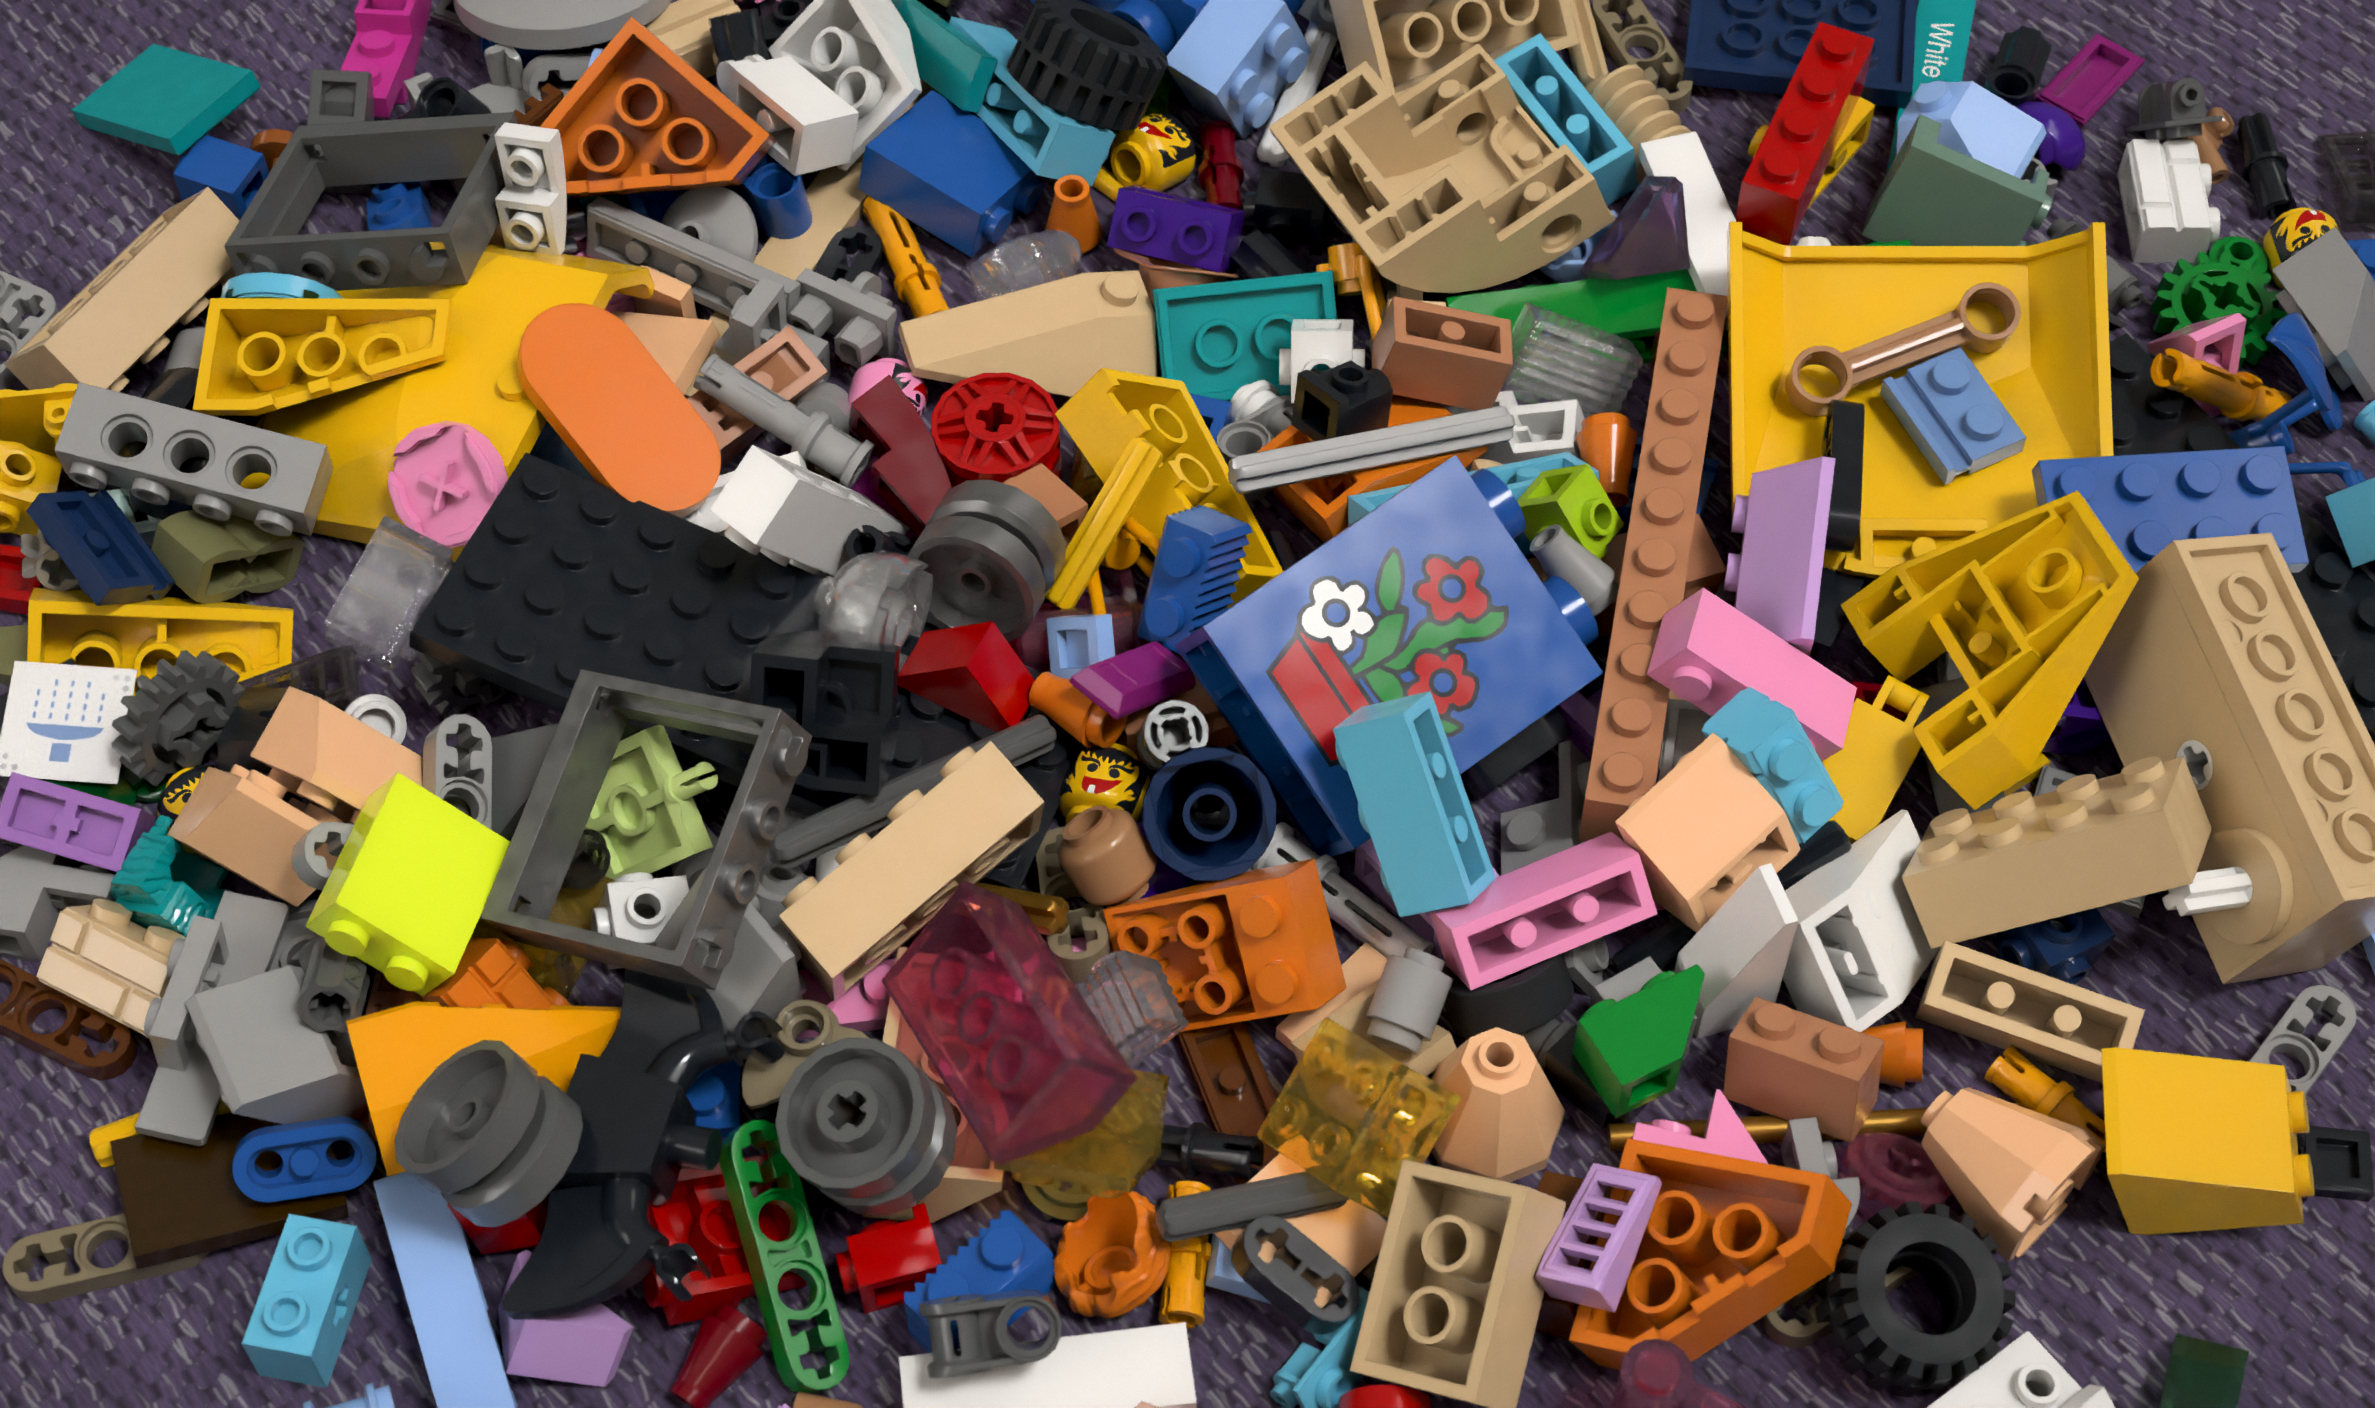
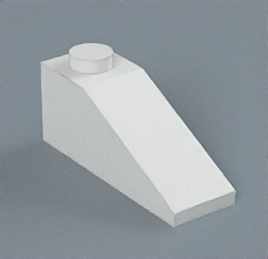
(1741, 951)

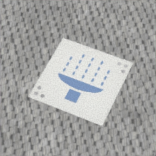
(62, 721)

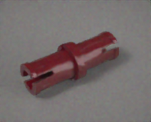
(1220, 168)

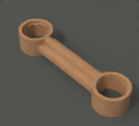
(1904, 348)

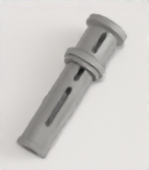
(808, 434)

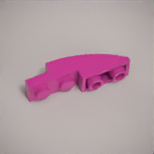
(388, 47)

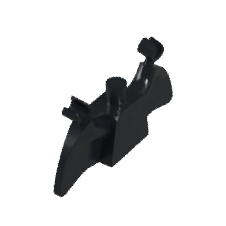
(633, 1149)

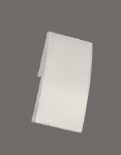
(534, 194)

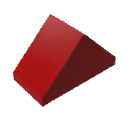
(971, 674)

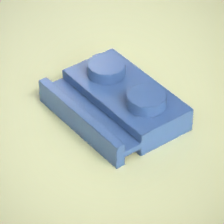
(1953, 415)

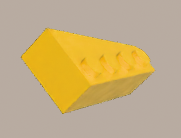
(1192, 473)

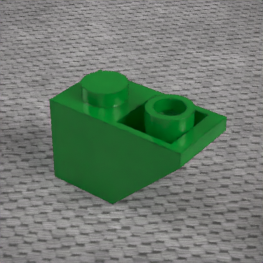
(1639, 1042)

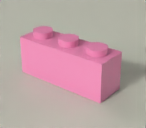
(1715, 651)
(1545, 910)

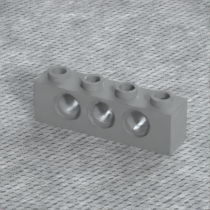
(107, 420)

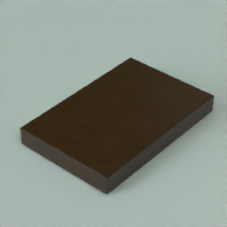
(185, 1195)

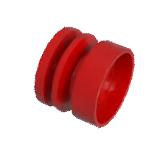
(996, 428)

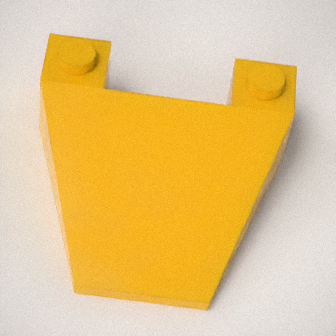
(2022, 623)

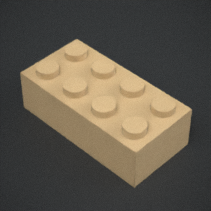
(1418, 37)
(134, 300)
(2058, 851)
(911, 867)

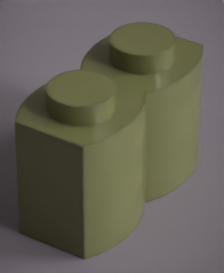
(224, 558)

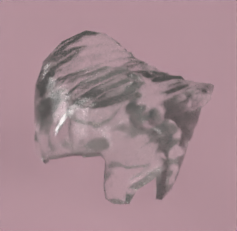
(1025, 263)

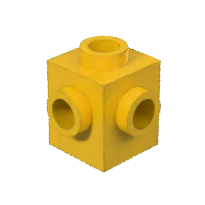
(22, 478)

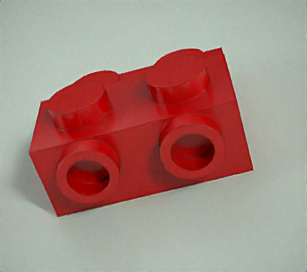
(704, 1219)

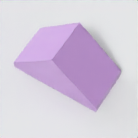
(566, 1347)

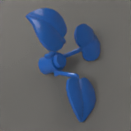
(2297, 342)

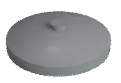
(553, 22)

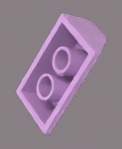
(1782, 548)

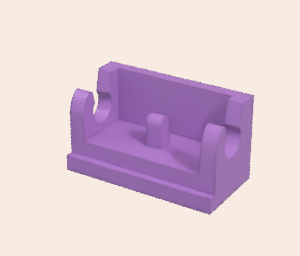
(70, 822)

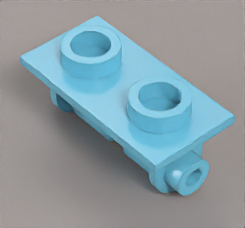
(1318, 1376)

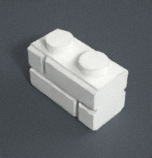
(2167, 200)

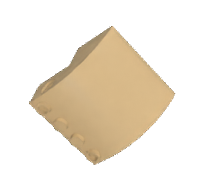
(1446, 179)

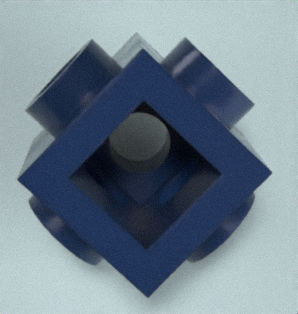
(2057, 946)

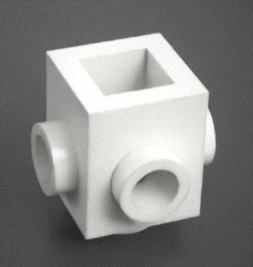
(1317, 343)
(638, 907)

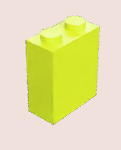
(409, 885)

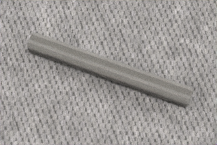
(1370, 449)

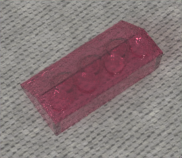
(1006, 1026)

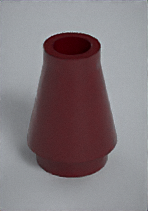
(719, 1356)

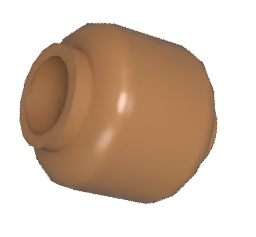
(1107, 856)

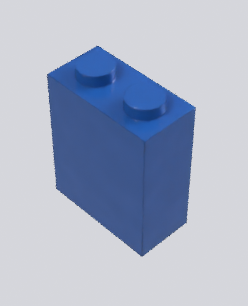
(949, 174)

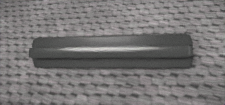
(1242, 1204)

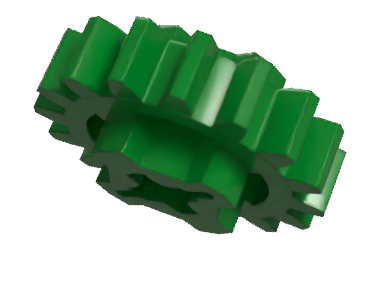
(2215, 291)

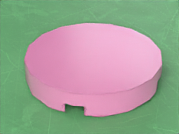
(445, 481)

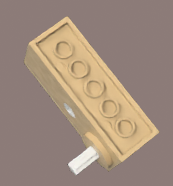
(2236, 678)

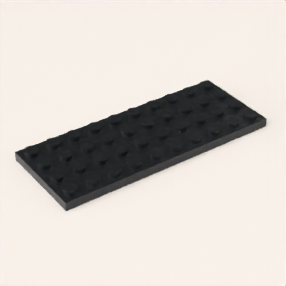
(622, 589)

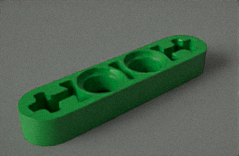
(795, 1254)

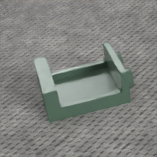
(1952, 199)

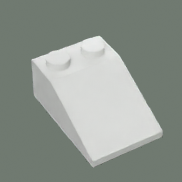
(861, 55)

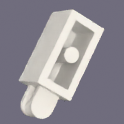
(804, 115)

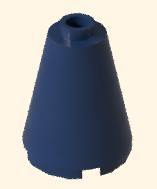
(1203, 841)

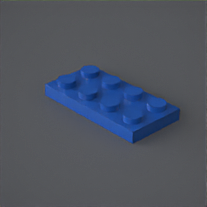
(2182, 496)

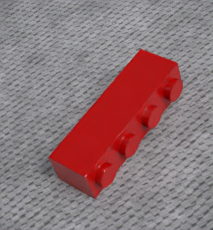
(1804, 133)

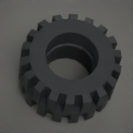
(1087, 64)
(1957, 1267)

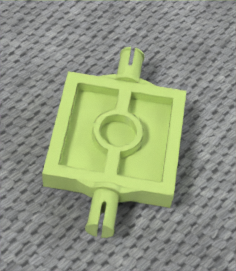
(650, 806)

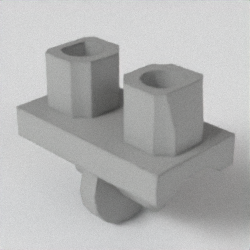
(850, 312)

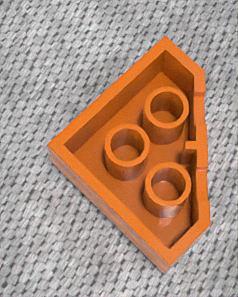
(651, 124)
(1716, 1251)

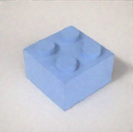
(1239, 60)

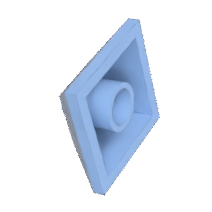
(1976, 124)

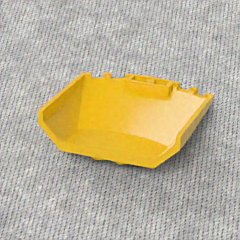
(2046, 375)
(470, 387)

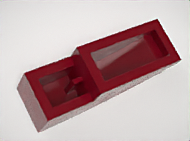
(908, 465)

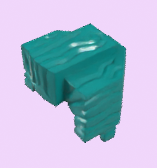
(166, 883)

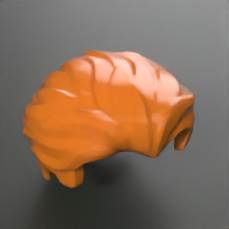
(1111, 1256)

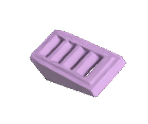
(1606, 1282)

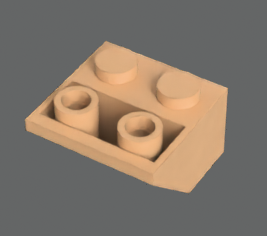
(330, 755)
(250, 829)
(1706, 832)

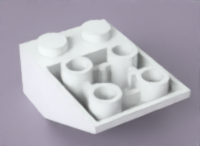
(1858, 931)

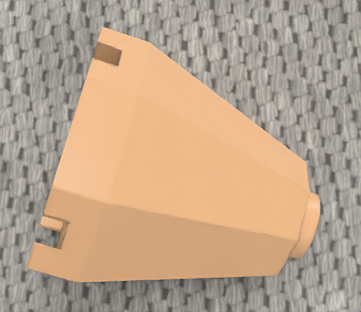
(1505, 1110)
(2007, 1164)

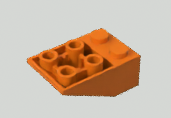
(1324, 501)
(1238, 944)

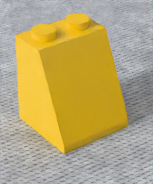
(2203, 1142)

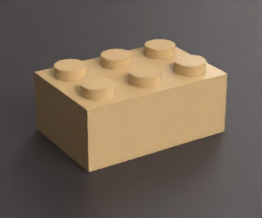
(1457, 1285)

